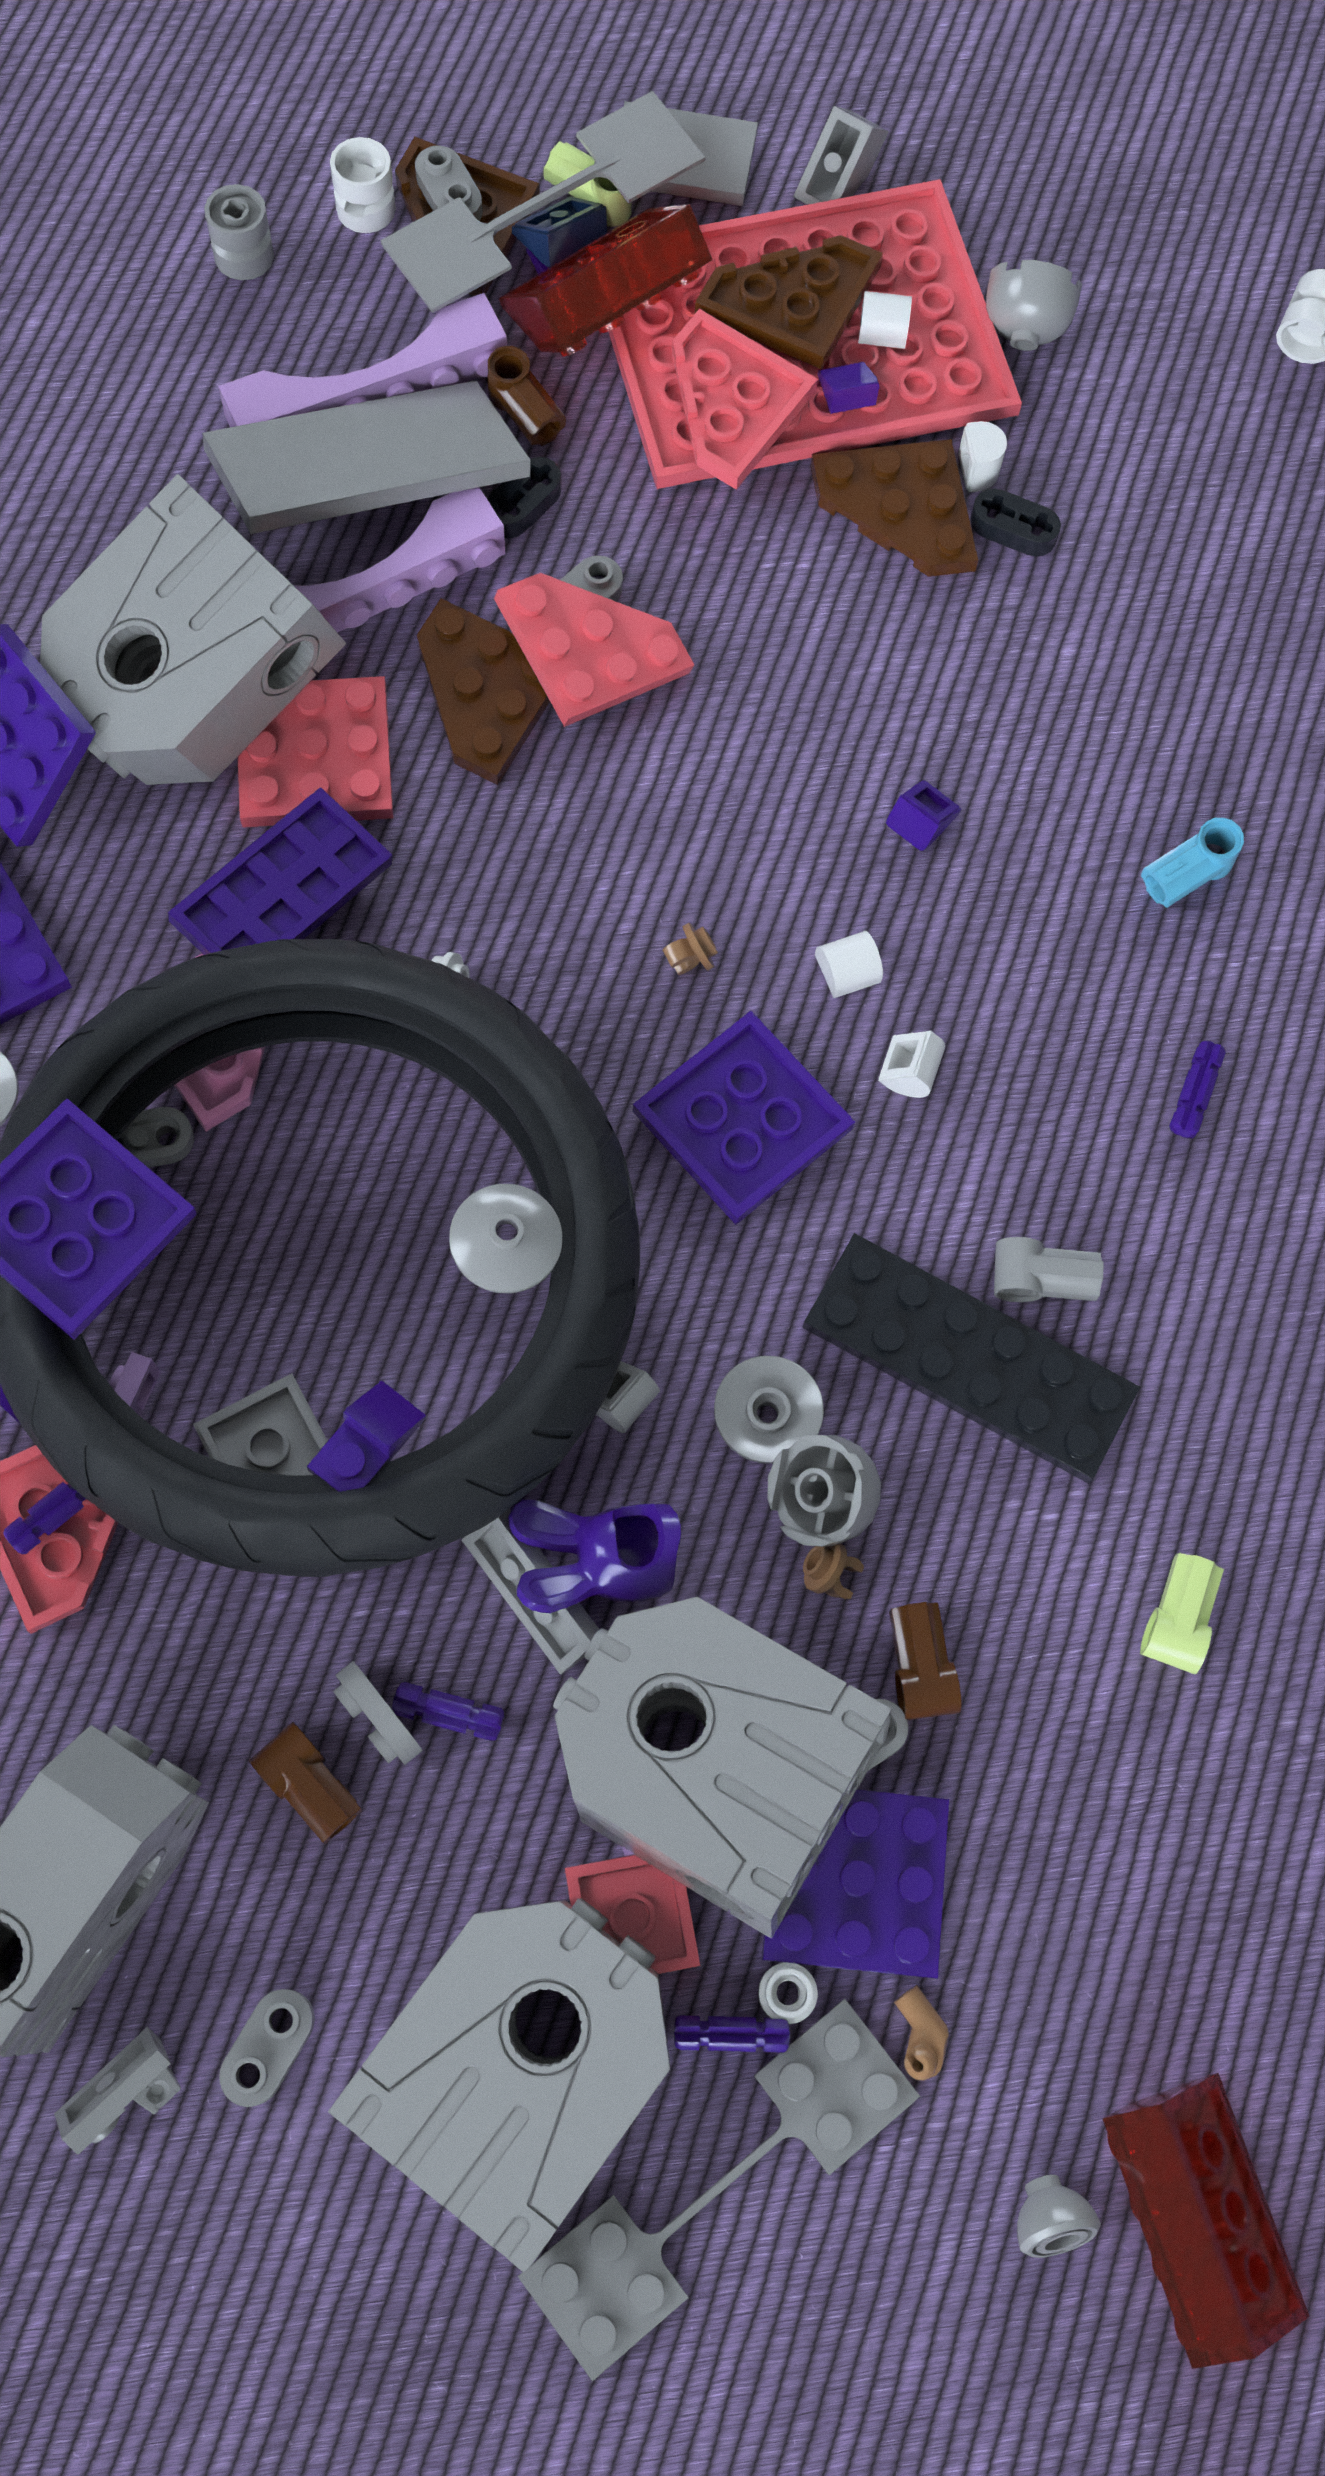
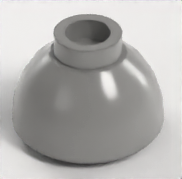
(1054, 2219)

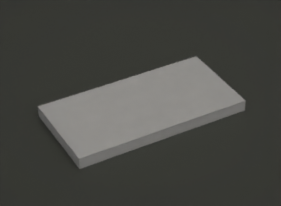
(364, 456)

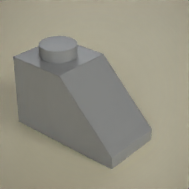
(841, 157)

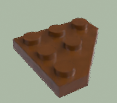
(498, 189)
(794, 297)
(902, 500)
(480, 688)

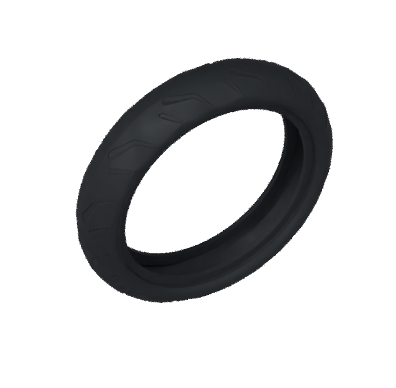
(493, 1457)

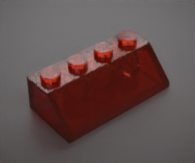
(609, 279)
(1206, 2222)

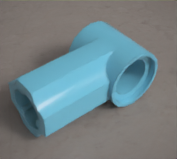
(1193, 863)

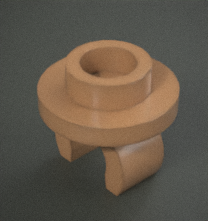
(689, 951)
(824, 1567)

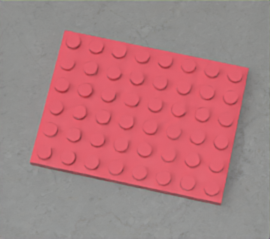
(938, 383)

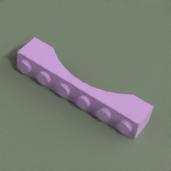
(444, 354)
(451, 540)

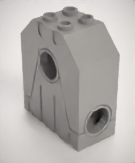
(181, 643)
(760, 1785)
(80, 1873)
(480, 2115)

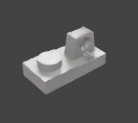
(134, 2074)

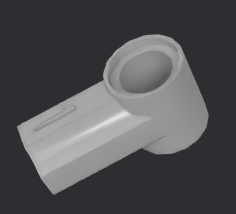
(1031, 1272)

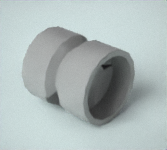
(239, 232)

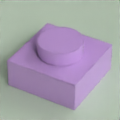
(135, 1381)

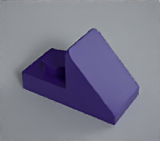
(369, 1437)

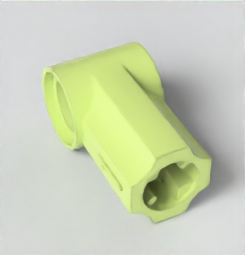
(567, 161)
(1179, 1627)

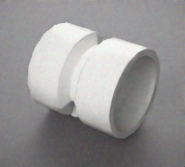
(363, 184)
(1303, 325)

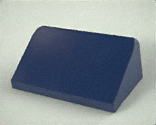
(562, 229)

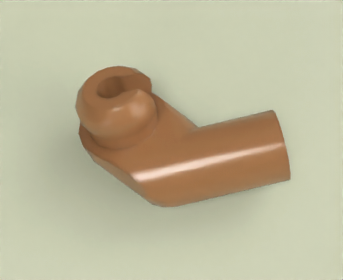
(927, 2037)

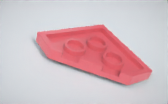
(734, 396)
(588, 646)
(62, 1568)

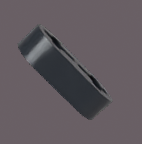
(529, 501)
(1015, 522)

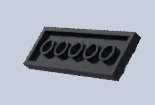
(971, 1358)

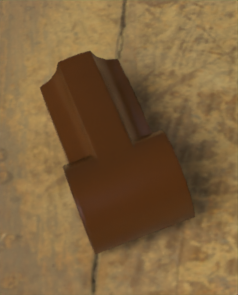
(523, 396)
(924, 1678)
(297, 1772)

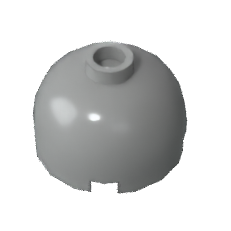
(1031, 302)
(824, 1490)

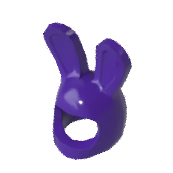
(620, 1553)

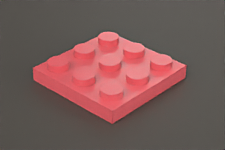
(327, 739)

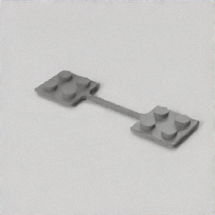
(456, 253)
(608, 2278)

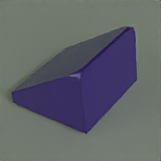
(849, 387)
(922, 815)

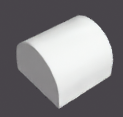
(885, 319)
(981, 455)
(850, 963)
(912, 1063)

